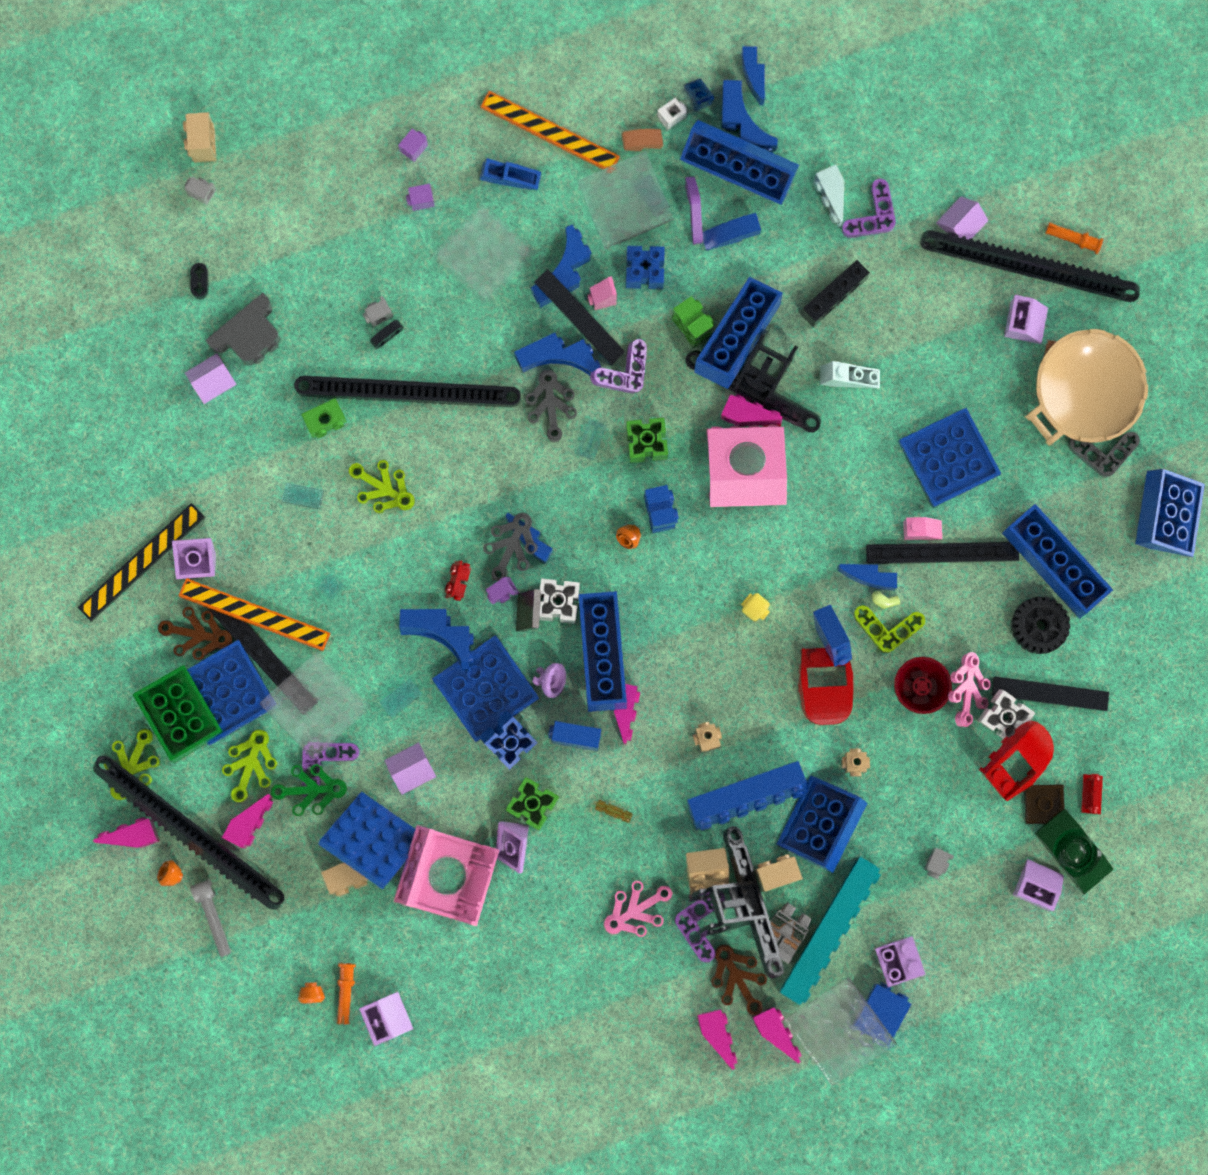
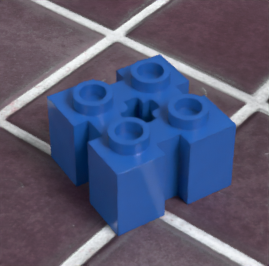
(637, 274)
(660, 509)
(509, 750)

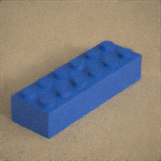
(739, 162)
(738, 332)
(1057, 561)
(602, 651)
(747, 795)

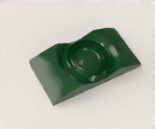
(1074, 851)

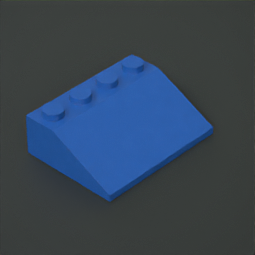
(1170, 512)
(822, 823)

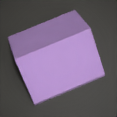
(963, 218)
(210, 378)
(194, 558)
(410, 768)
(512, 844)

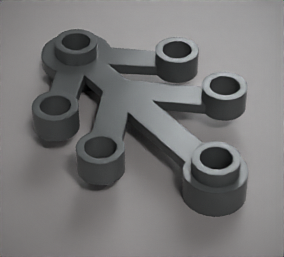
(551, 402)
(513, 544)

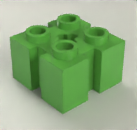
(692, 322)
(638, 432)
(530, 791)

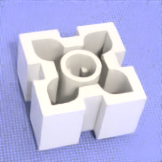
(568, 593)
(1004, 703)

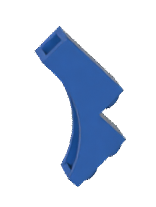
(736, 117)
(575, 255)
(550, 351)
(437, 626)

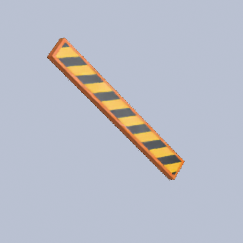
(549, 131)
(254, 614)

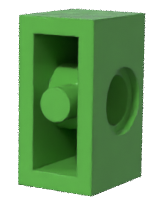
(313, 417)

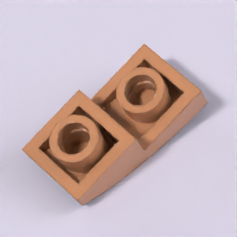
(642, 138)

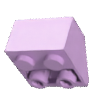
(1026, 319)
(1039, 886)
(900, 961)
(386, 1018)

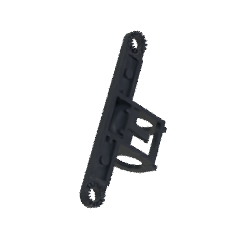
(760, 386)
(747, 903)

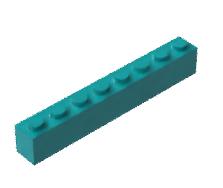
(829, 930)

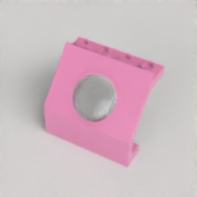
(747, 466)
(423, 873)

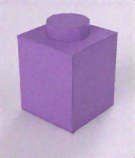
(413, 144)
(420, 197)

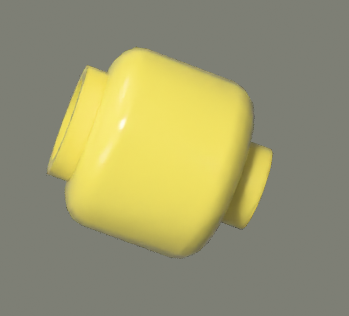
(755, 607)

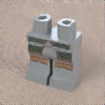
(790, 930)

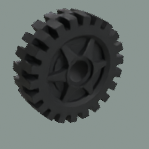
(1052, 616)

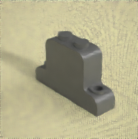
(248, 333)

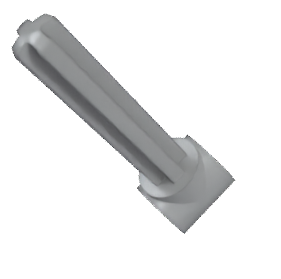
(203, 894)

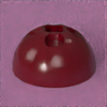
(930, 677)

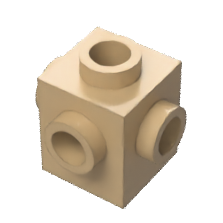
(707, 744)
(850, 767)

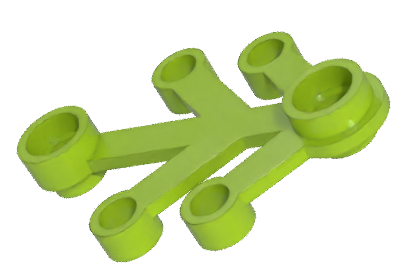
(385, 488)
(250, 762)
(131, 765)

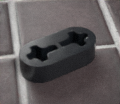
(195, 280)
(386, 334)

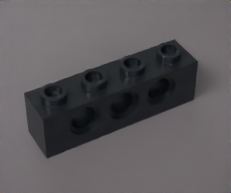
(835, 293)

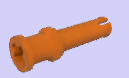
(1082, 240)
(345, 982)

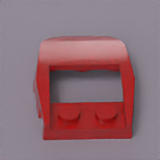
(824, 704)
(1035, 747)

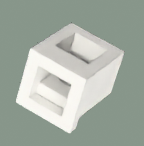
(671, 107)

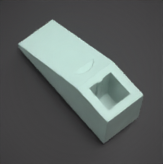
(831, 186)
(847, 375)

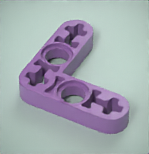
(695, 209)
(880, 215)
(626, 378)
(308, 762)
(693, 919)

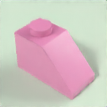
(603, 294)
(922, 528)

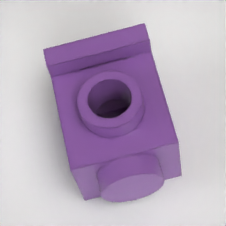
(501, 590)

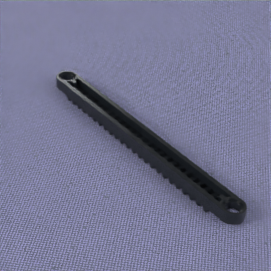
(1030, 265)
(407, 391)
(188, 833)

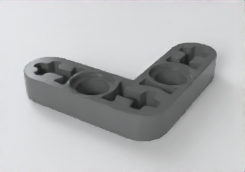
(1102, 459)

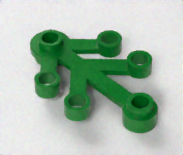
(311, 789)

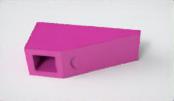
(744, 414)
(626, 716)
(243, 826)
(136, 835)
(713, 1029)
(772, 1029)

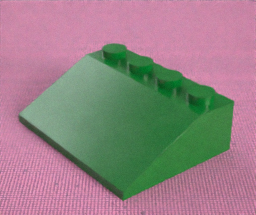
(177, 714)

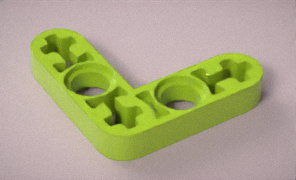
(884, 634)

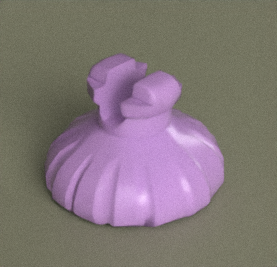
(551, 679)

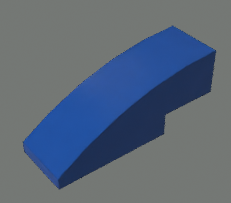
(754, 73)
(510, 175)
(731, 231)
(543, 551)
(869, 576)

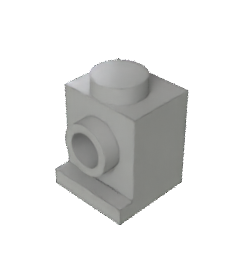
(200, 189)
(377, 312)
(937, 863)

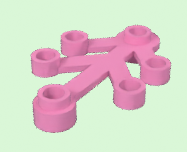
(969, 666)
(634, 911)

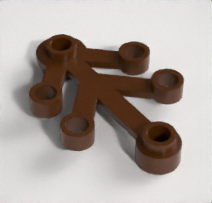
(198, 635)
(737, 976)

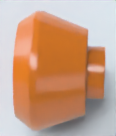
(628, 536)
(169, 874)
(311, 993)

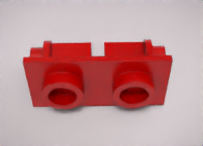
(454, 587)
(1092, 794)

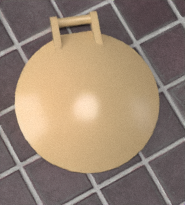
(1089, 387)

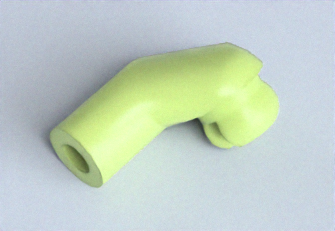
(884, 602)

